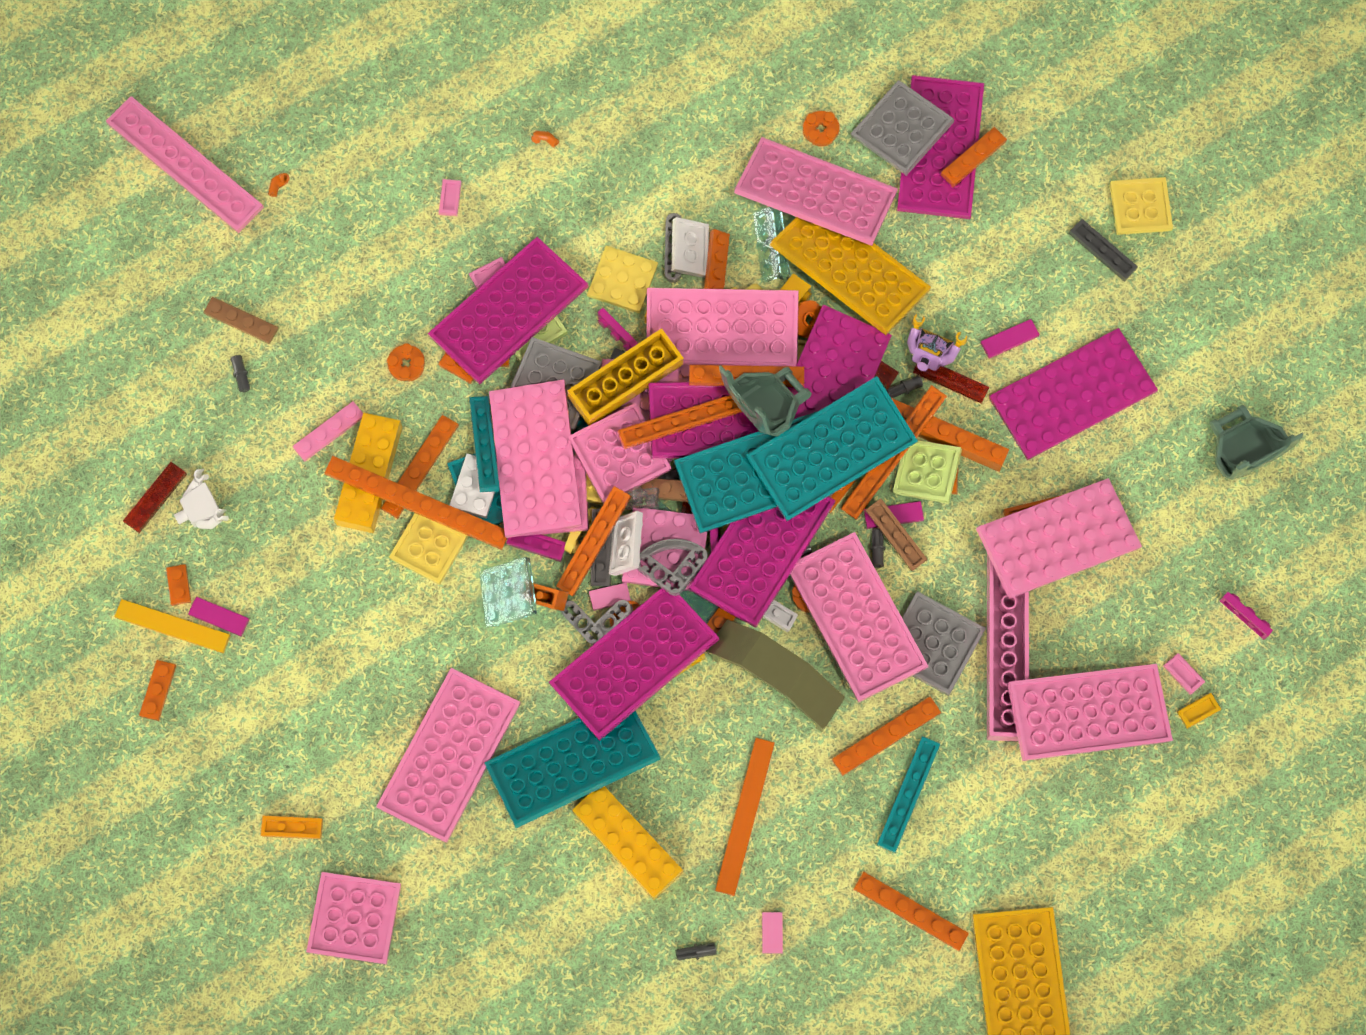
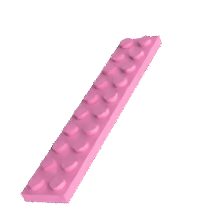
(184, 164)

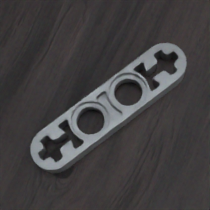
(668, 249)

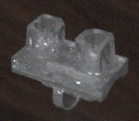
(643, 498)

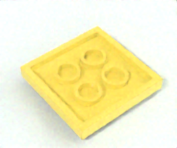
(1141, 206)
(622, 279)
(428, 548)

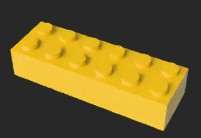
(625, 377)
(374, 452)
(627, 841)

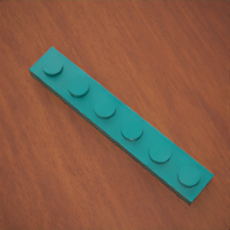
(484, 444)
(908, 794)

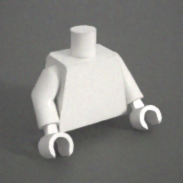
(200, 505)

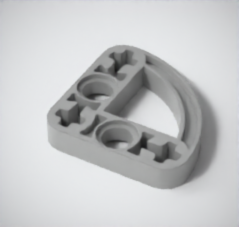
(676, 576)

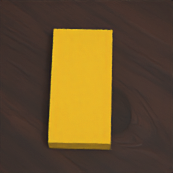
(1199, 710)

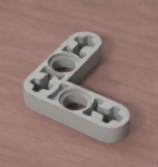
(599, 626)

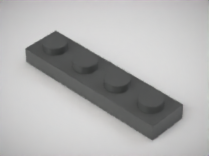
(1103, 250)
(600, 568)

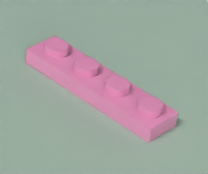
(328, 431)

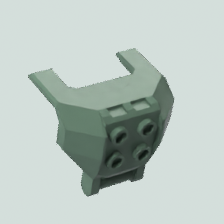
(766, 398)
(1248, 443)

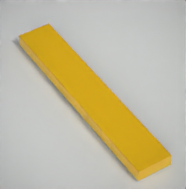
(172, 626)

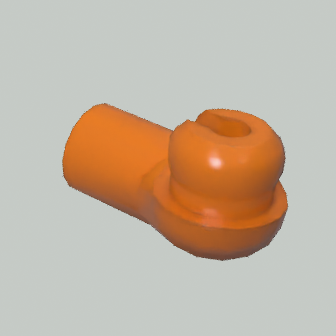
(544, 135)
(277, 182)

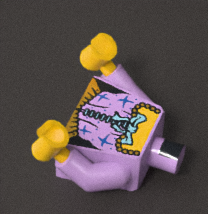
(931, 349)

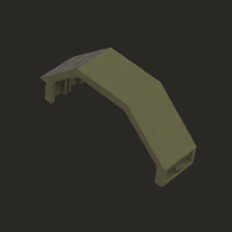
(779, 670)

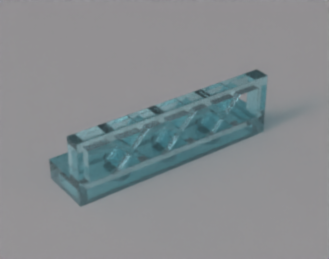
(773, 225)

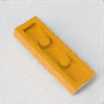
(291, 827)

